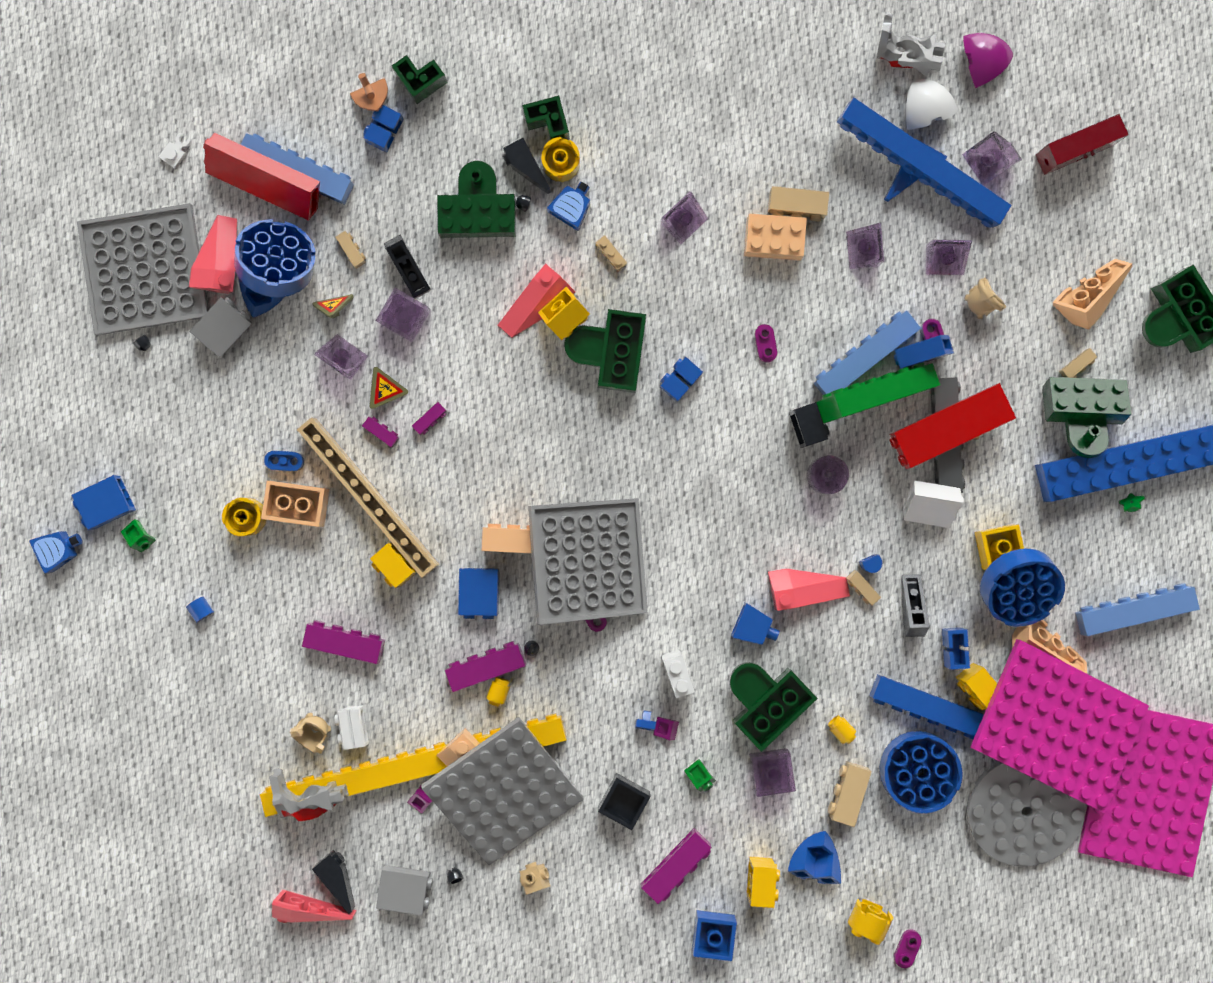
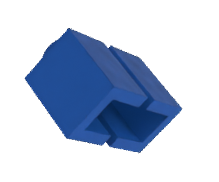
(378, 136)
(685, 370)
(953, 656)

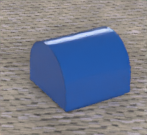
(871, 564)
(199, 609)

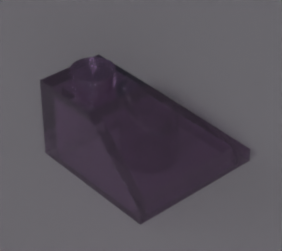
(991, 157)

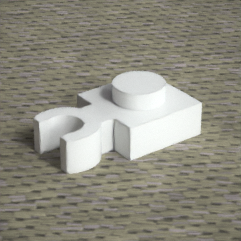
(174, 153)

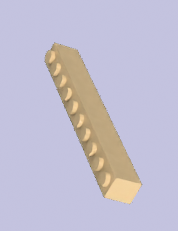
(368, 497)

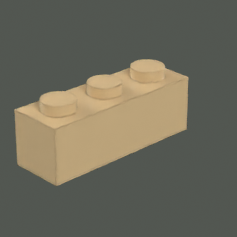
(351, 249)
(611, 253)
(1078, 364)
(862, 588)

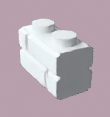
(352, 727)

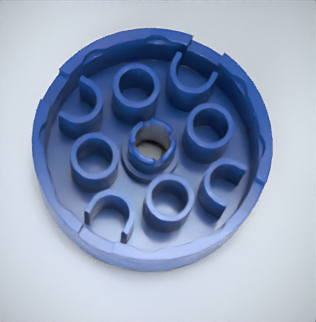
(274, 258)
(1022, 587)
(904, 759)

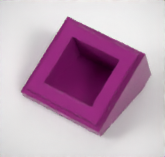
(666, 728)
(419, 800)

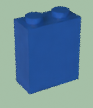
(923, 351)
(103, 502)
(478, 592)

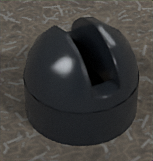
(523, 202)
(142, 343)
(527, 646)
(454, 876)

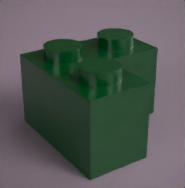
(419, 82)
(547, 113)

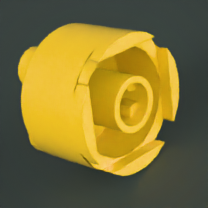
(562, 149)
(233, 518)
(870, 921)

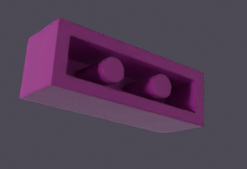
(429, 418)
(380, 431)

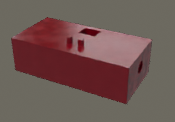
(1081, 144)

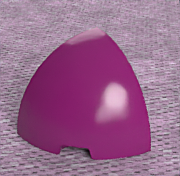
(986, 56)

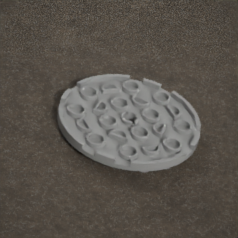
(1019, 838)

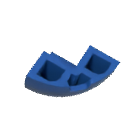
(257, 303)
(816, 860)

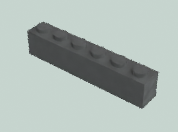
(949, 464)

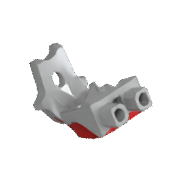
(917, 52)
(308, 806)

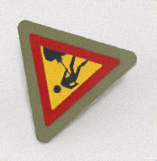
(332, 306)
(384, 389)

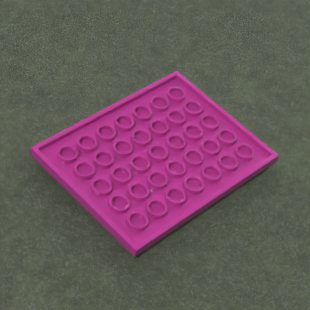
(1060, 726)
(1159, 798)

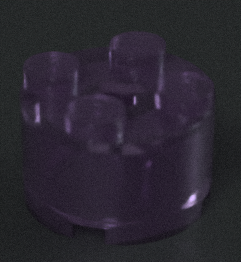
(836, 481)

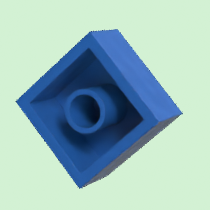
(714, 935)

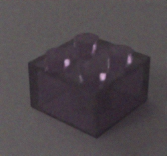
(403, 315)
(772, 772)

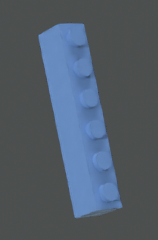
(331, 184)
(868, 354)
(1137, 610)

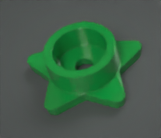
(1131, 503)

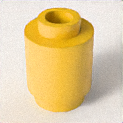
(498, 691)
(842, 729)

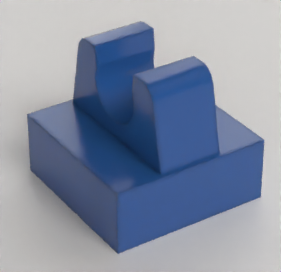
(645, 722)

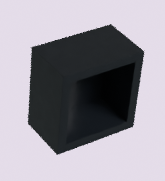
(809, 425)
(624, 801)

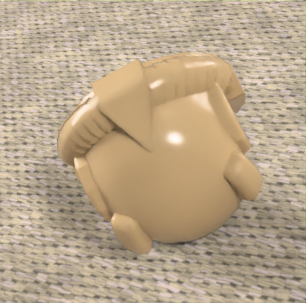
(983, 299)
(306, 737)

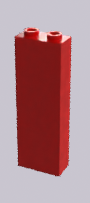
(261, 176)
(952, 426)

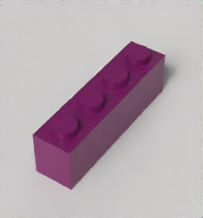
(342, 642)
(485, 667)
(676, 866)

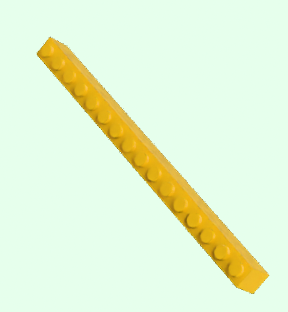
(404, 765)

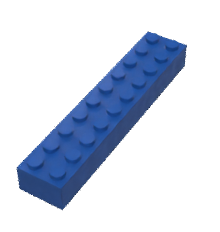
(1126, 464)

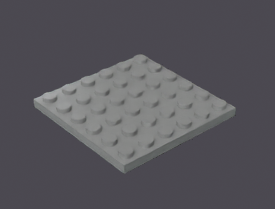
(141, 269)
(587, 560)
(502, 791)

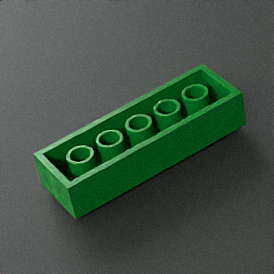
(877, 391)

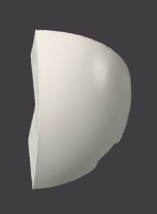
(927, 103)

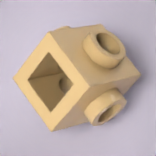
(534, 878)

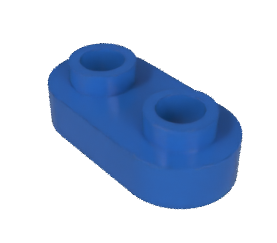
(284, 462)

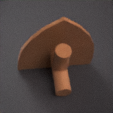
(370, 95)

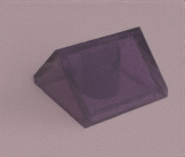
(684, 218)
(865, 247)
(947, 256)
(341, 356)

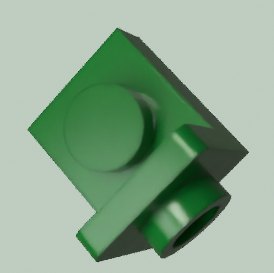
(137, 536)
(700, 776)

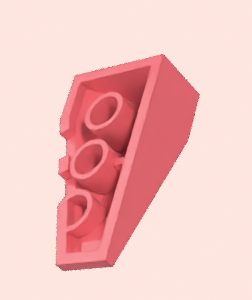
(215, 262)
(535, 296)
(802, 588)
(300, 908)

